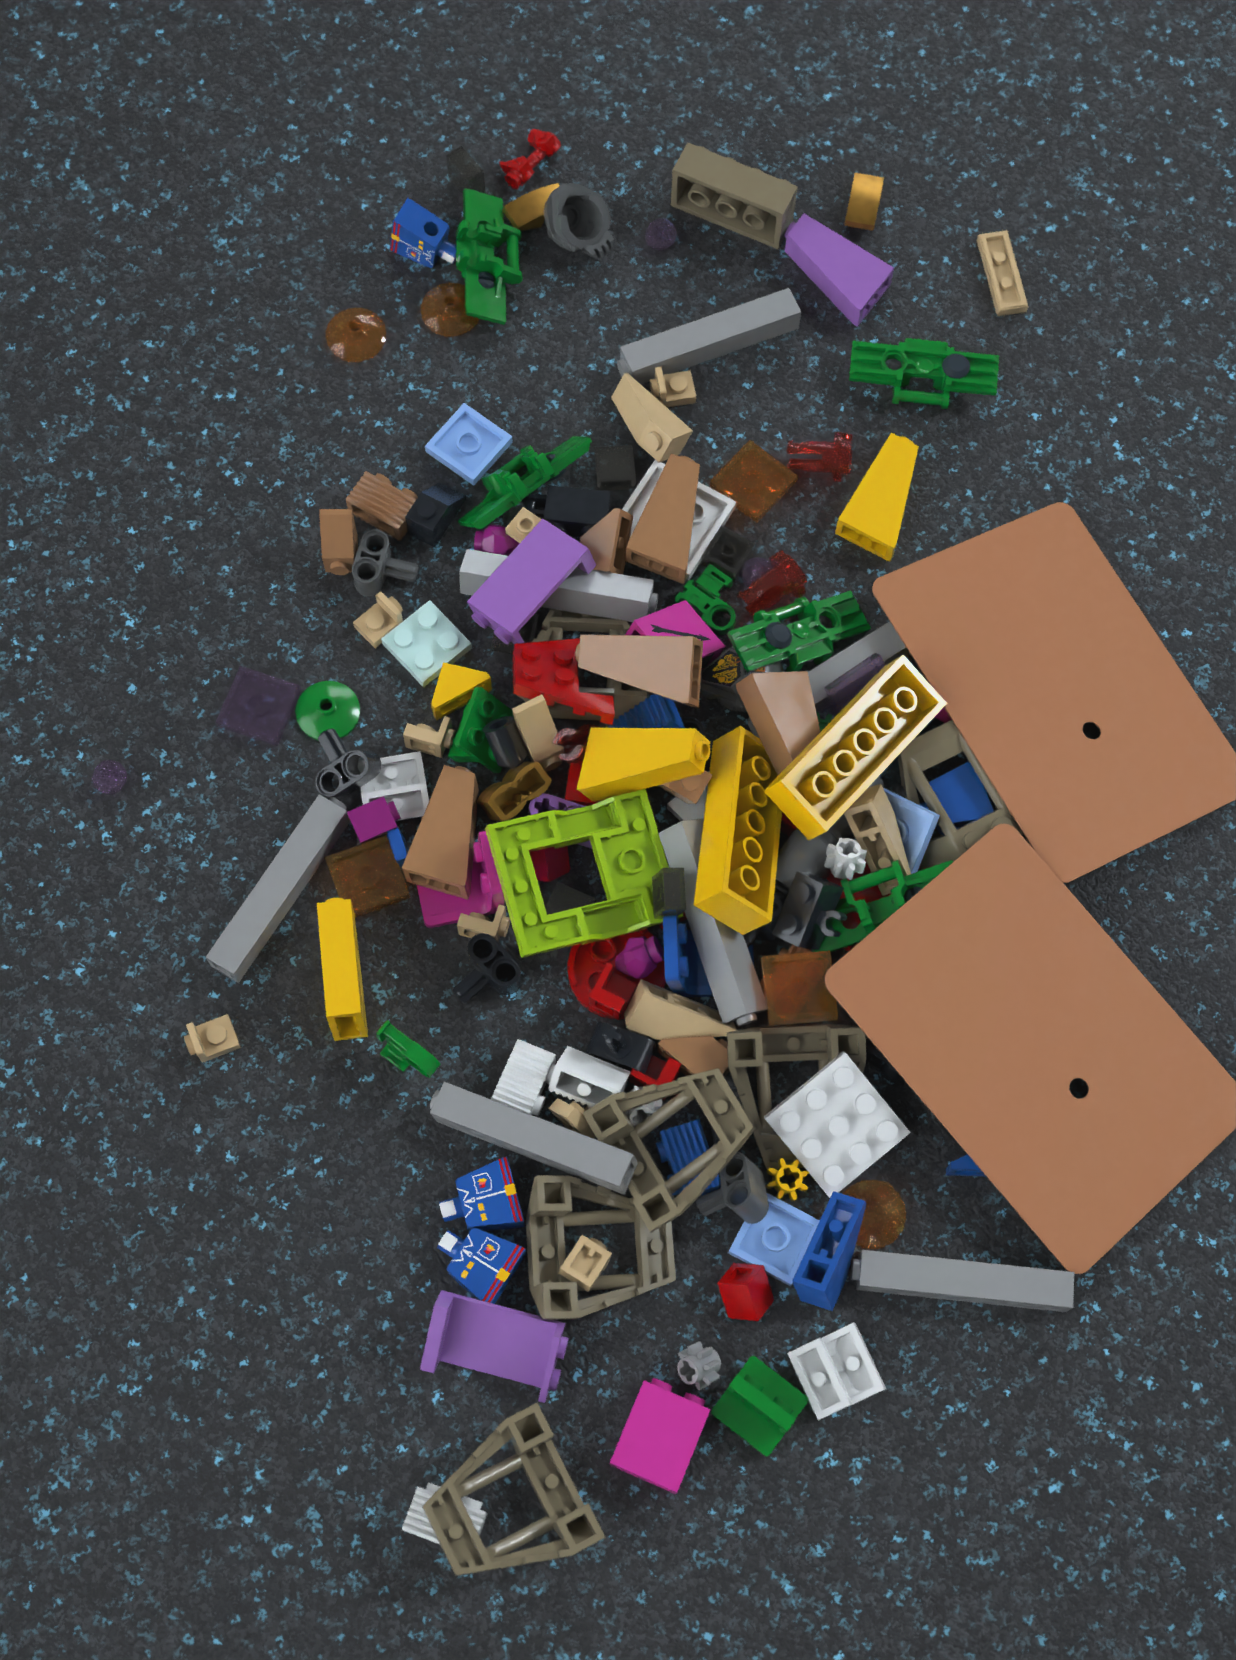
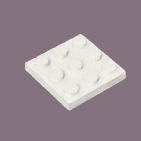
(711, 512)
(837, 1124)

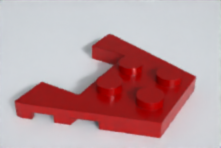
(553, 671)

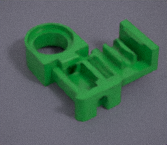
(707, 594)
(404, 1052)

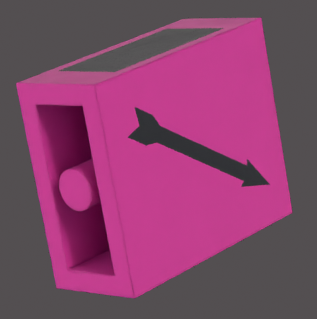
(679, 621)

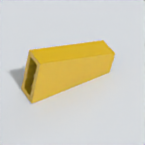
(878, 504)
(639, 758)
(341, 969)

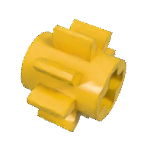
(784, 1188)

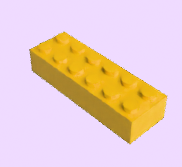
(855, 748)
(739, 835)

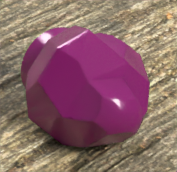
(494, 540)
(640, 956)

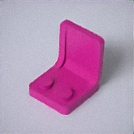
(485, 895)

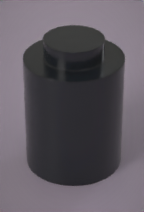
(505, 742)

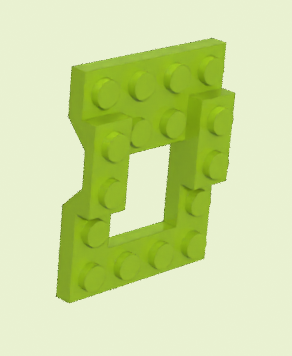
(626, 855)

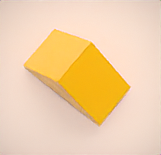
(456, 687)

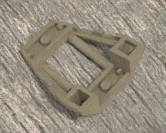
(624, 695)
(926, 752)
(784, 1043)
(648, 1187)
(545, 1222)
(551, 1482)

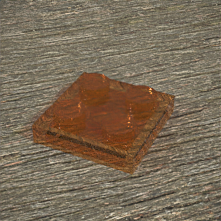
(753, 481)
(368, 876)
(797, 988)

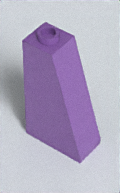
(838, 267)

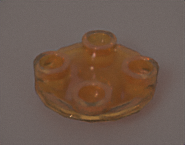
(883, 1214)

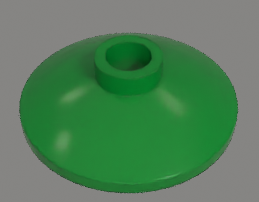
(341, 717)

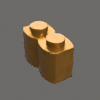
(507, 798)

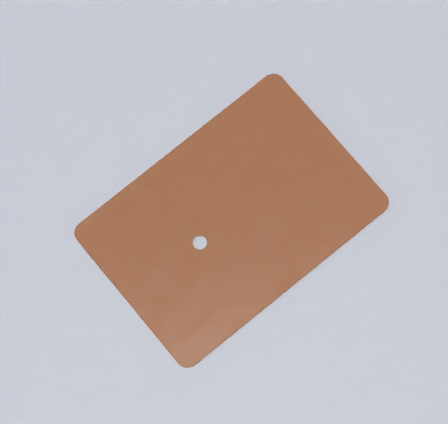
(1029, 645)
(1002, 996)

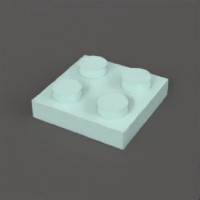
(426, 642)

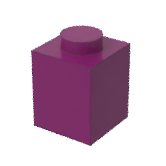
(374, 819)

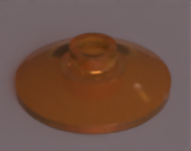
(446, 319)
(359, 344)

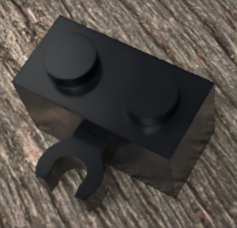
(809, 911)

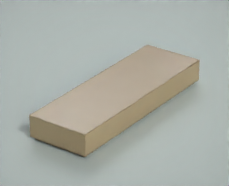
(1002, 273)

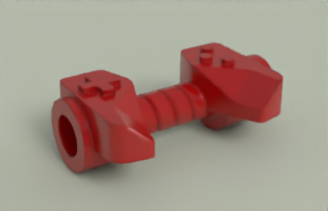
(521, 169)

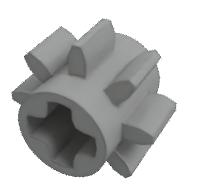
(699, 1365)

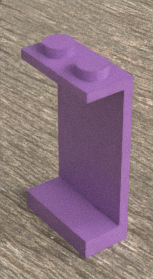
(527, 580)
(495, 1341)

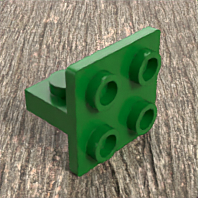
(470, 741)
(759, 1406)

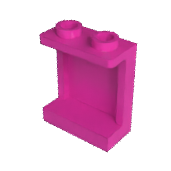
(660, 1435)

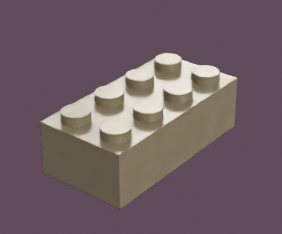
(733, 195)

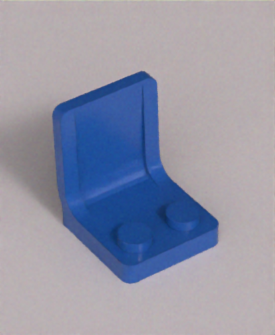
(682, 960)

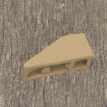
(649, 420)
(538, 732)
(878, 833)
(669, 1015)

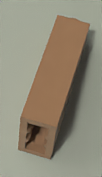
(665, 527)
(651, 663)
(781, 712)
(445, 838)

